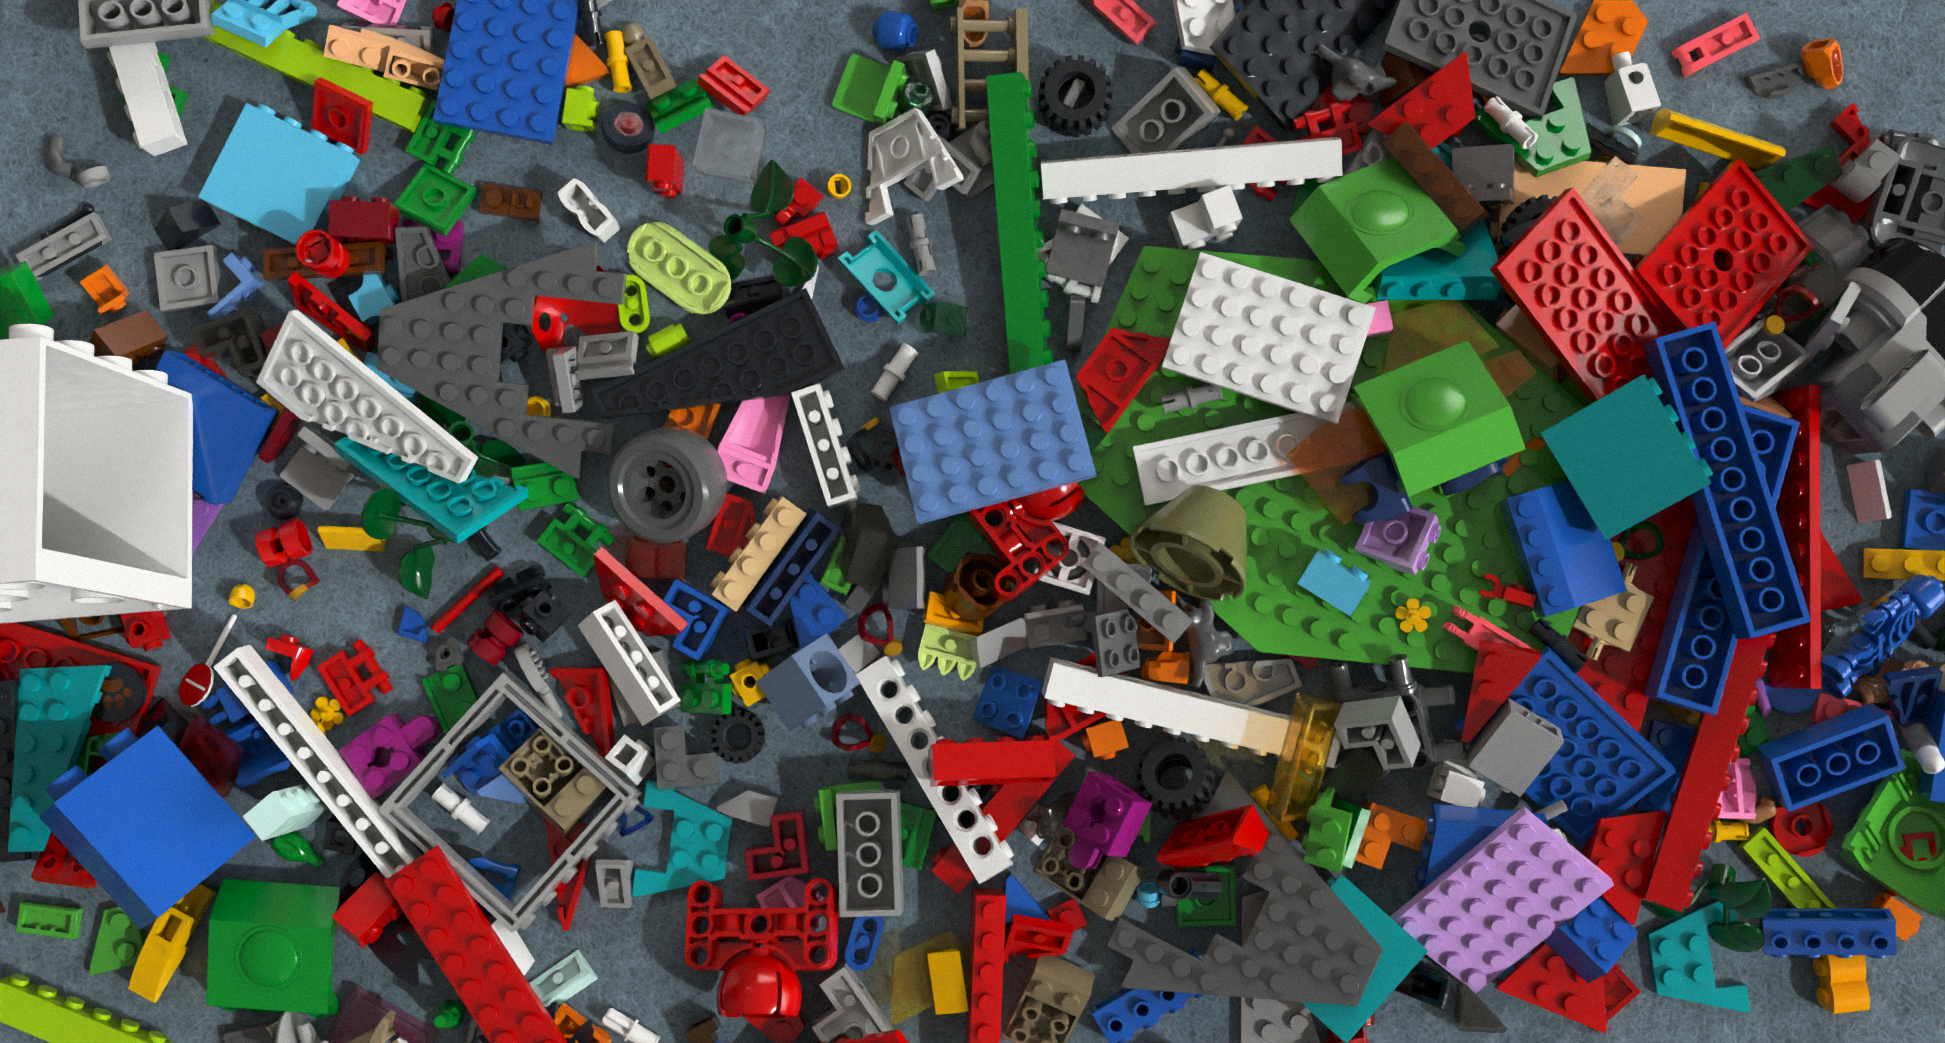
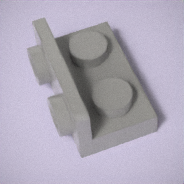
(565, 385)
(1047, 627)

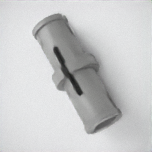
(920, 244)
(1190, 397)

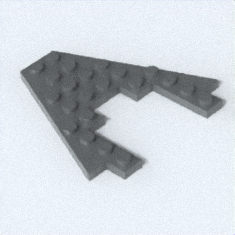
(453, 342)
(1299, 947)

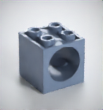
(809, 683)

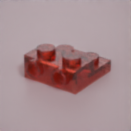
(212, 754)

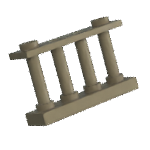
(1015, 55)

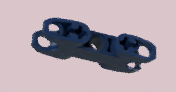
(1386, 499)

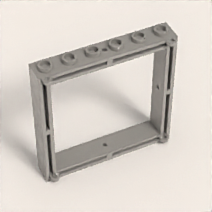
(564, 868)

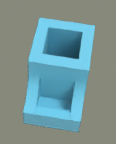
(372, 297)

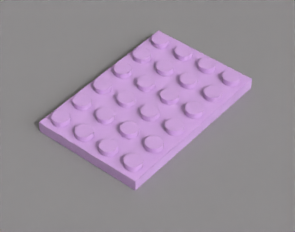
(1501, 899)

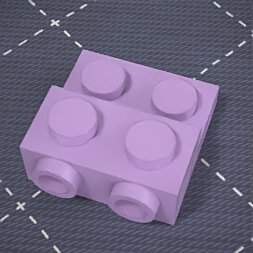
(1401, 540)

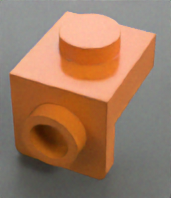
(105, 289)

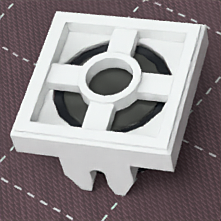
(1071, 566)

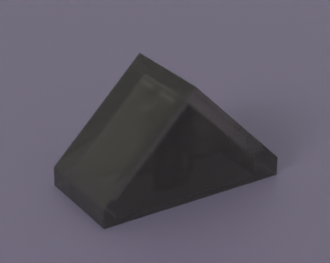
(1472, 1013)

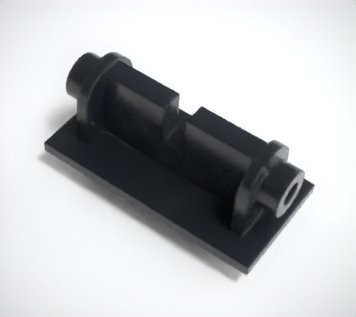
(506, 596)

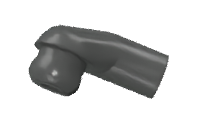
(55, 157)

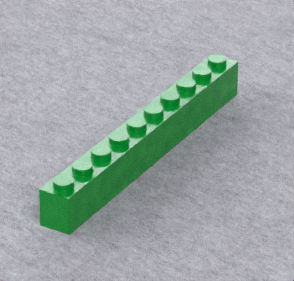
(1017, 221)

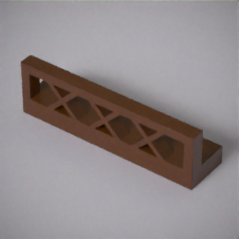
(364, 260)

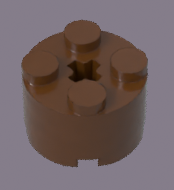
(970, 586)

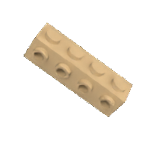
(758, 553)

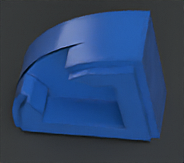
(413, 625)

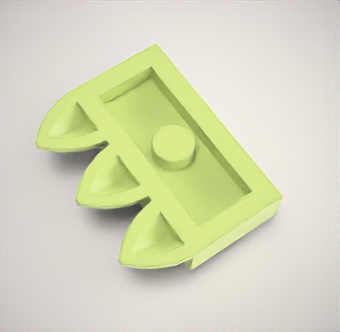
(949, 647)

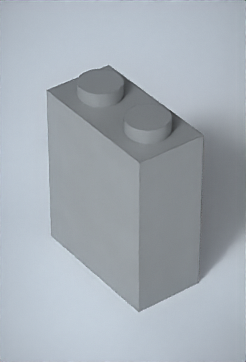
(1514, 747)

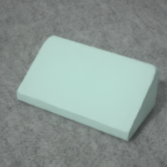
(563, 979)

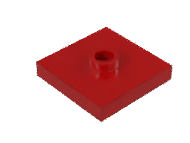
(341, 115)

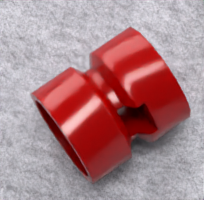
(322, 254)
(279, 544)

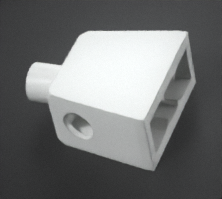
(1630, 91)

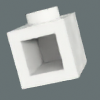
(631, 758)

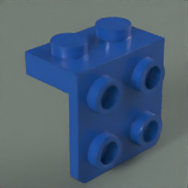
(260, 753)

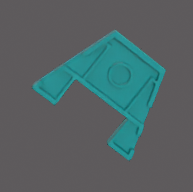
(696, 847)
(1683, 960)

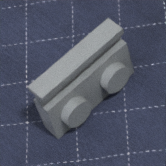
(606, 355)

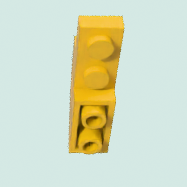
(167, 943)

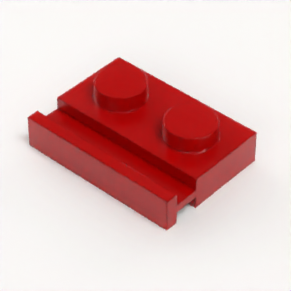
(733, 86)

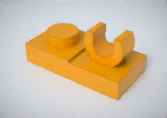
(940, 614)

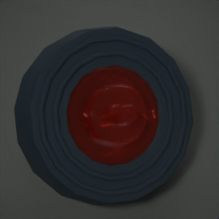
(628, 128)

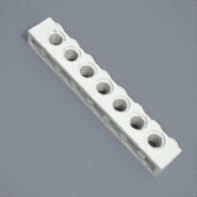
(873, 681)

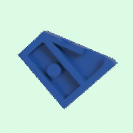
(814, 611)

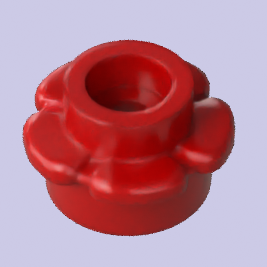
(441, 16)

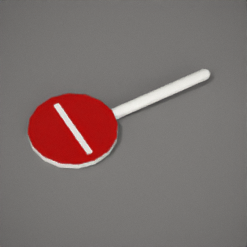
(200, 678)

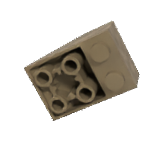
(554, 781)
(1101, 889)
(1049, 1002)

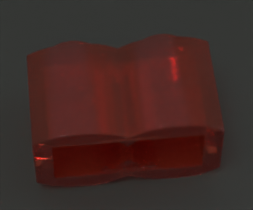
(656, 560)

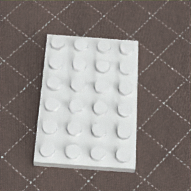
(1269, 338)

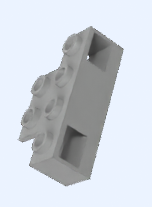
(853, 1011)

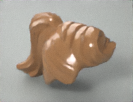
(1873, 688)

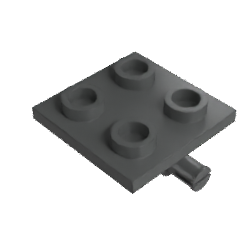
(1113, 638)

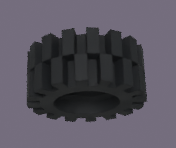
(725, 749)

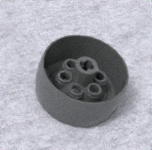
(695, 470)

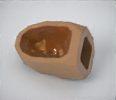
(974, 11)

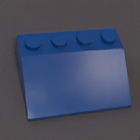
(1560, 549)

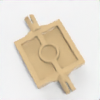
(1615, 618)

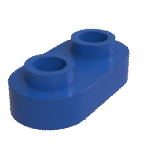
(863, 939)

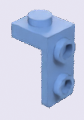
(245, 291)

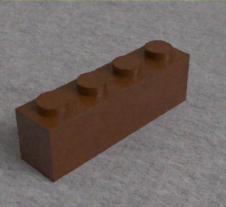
(1435, 178)

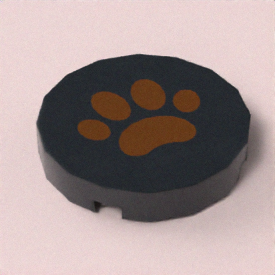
(121, 695)

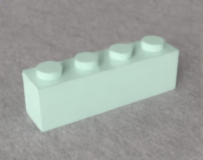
(285, 811)

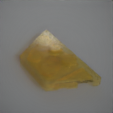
(1432, 329)
(911, 978)

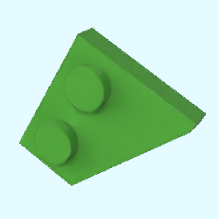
(117, 942)

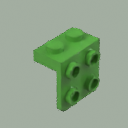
(870, 89)
(826, 805)
(1328, 833)

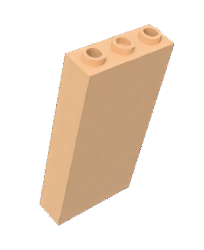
(1654, 195)

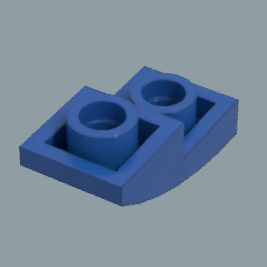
(514, 730)

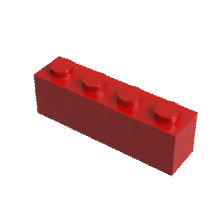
(991, 762)

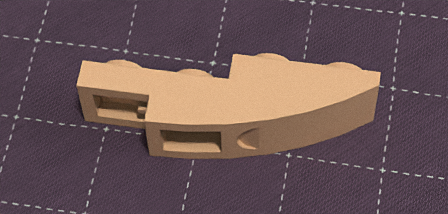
(385, 54)

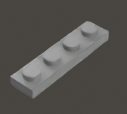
(1137, 592)

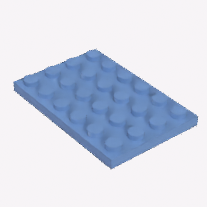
(992, 442)

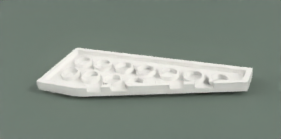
(335, 389)

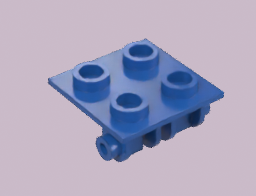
(1008, 701)

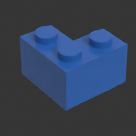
(702, 613)

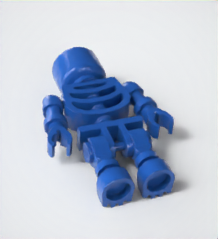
(1882, 633)

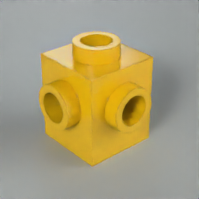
(741, 687)

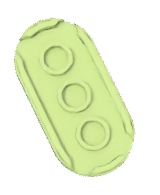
(679, 268)

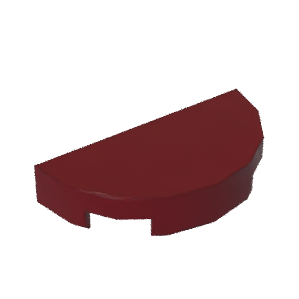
(280, 436)

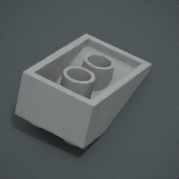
(1167, 115)
(1764, 362)
(906, 579)

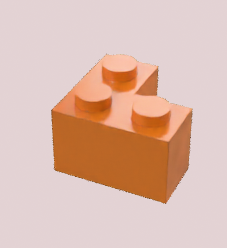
(1387, 826)

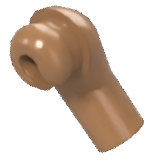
(1764, 811)

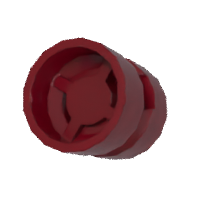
(494, 639)

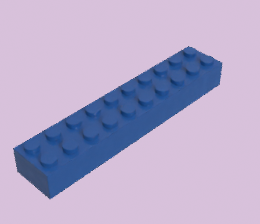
(1737, 506)
(1697, 631)

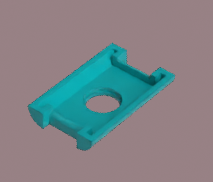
(882, 257)

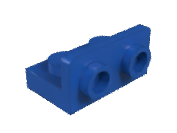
(479, 763)

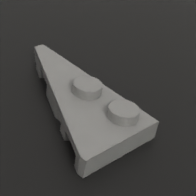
(1833, 322)

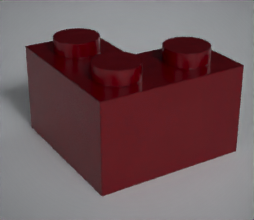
(362, 220)
(787, 854)

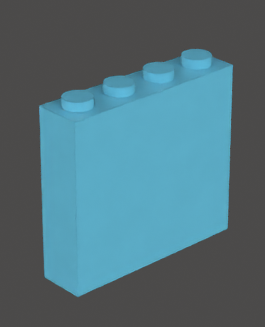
(278, 174)

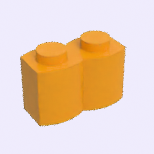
(1842, 983)

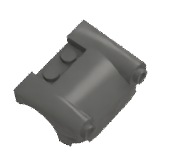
(1911, 193)

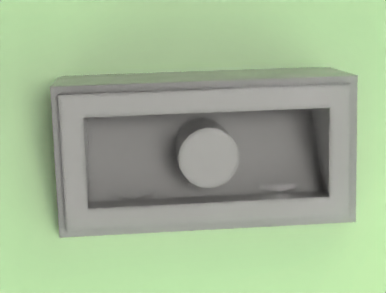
(999, 642)

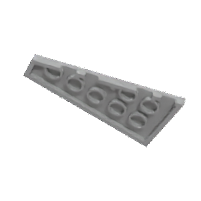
(1265, 1018)

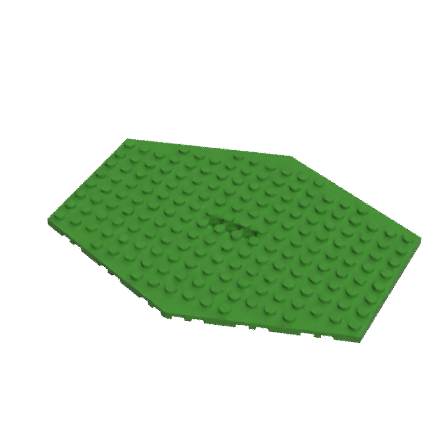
(1292, 522)

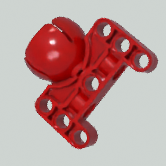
(1034, 518)
(763, 979)

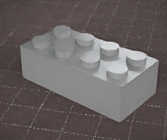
(870, 853)

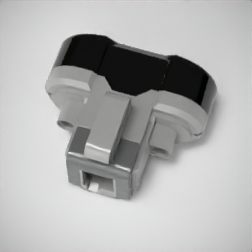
(1891, 352)

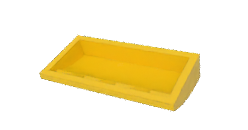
(1714, 139)

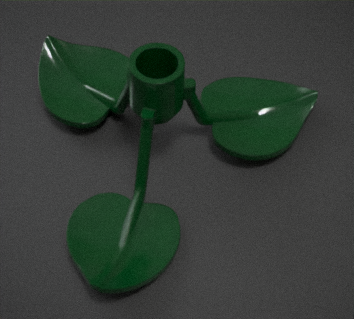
(771, 193)
(495, 456)
(415, 566)
(1748, 898)

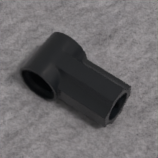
(1190, 884)

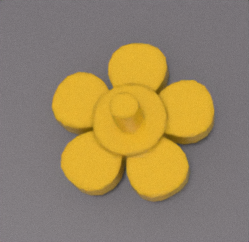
(1125, 552)
(1413, 616)
(328, 712)

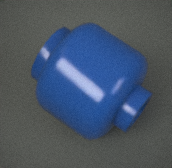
(895, 31)

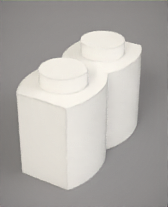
(588, 210)

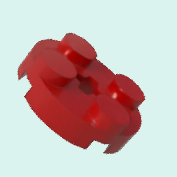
(1814, 835)

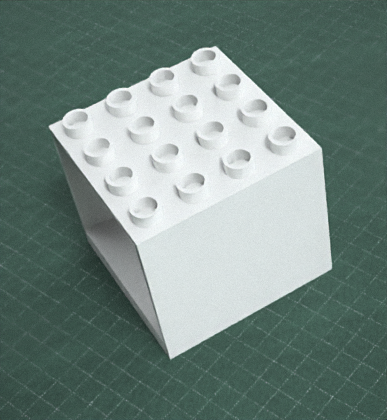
(90, 483)

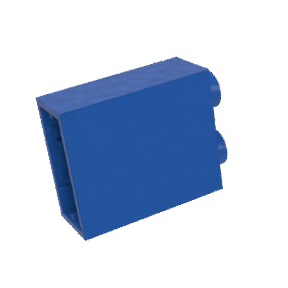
(144, 823)

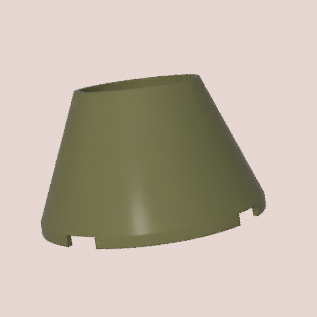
(1196, 544)

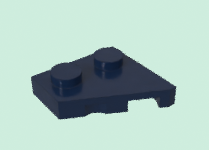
(1912, 693)

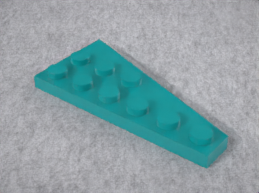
(447, 505)
(49, 737)

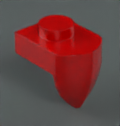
(289, 646)

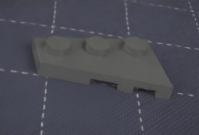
(418, 263)

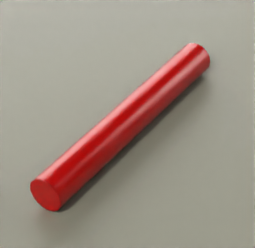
(467, 599)

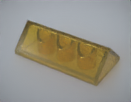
(1303, 758)

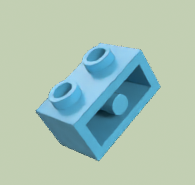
(1335, 581)

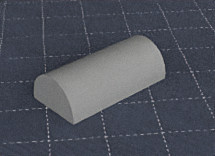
(142, 21)

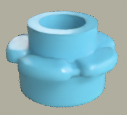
(1147, 894)

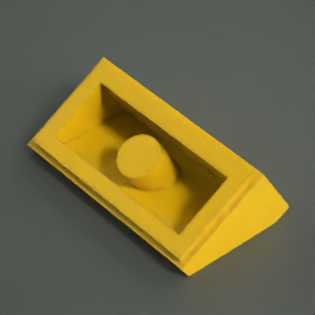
(349, 539)
(947, 981)

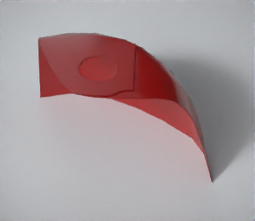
(588, 316)

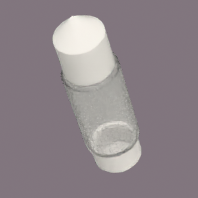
(1923, 747)

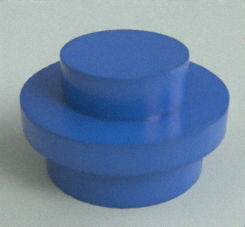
(867, 308)

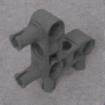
(1417, 710)

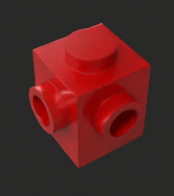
(145, 630)

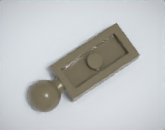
(646, 61)

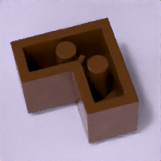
(130, 337)

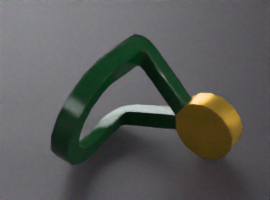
(1619, 549)

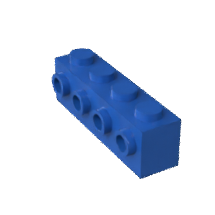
(1829, 932)
(1136, 1008)

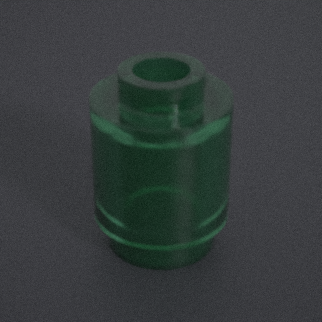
(916, 95)

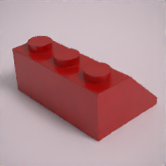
(1214, 838)

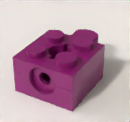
(389, 752)
(1108, 831)

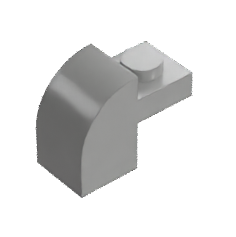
(1866, 172)

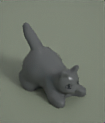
(1354, 77)
(1204, 641)

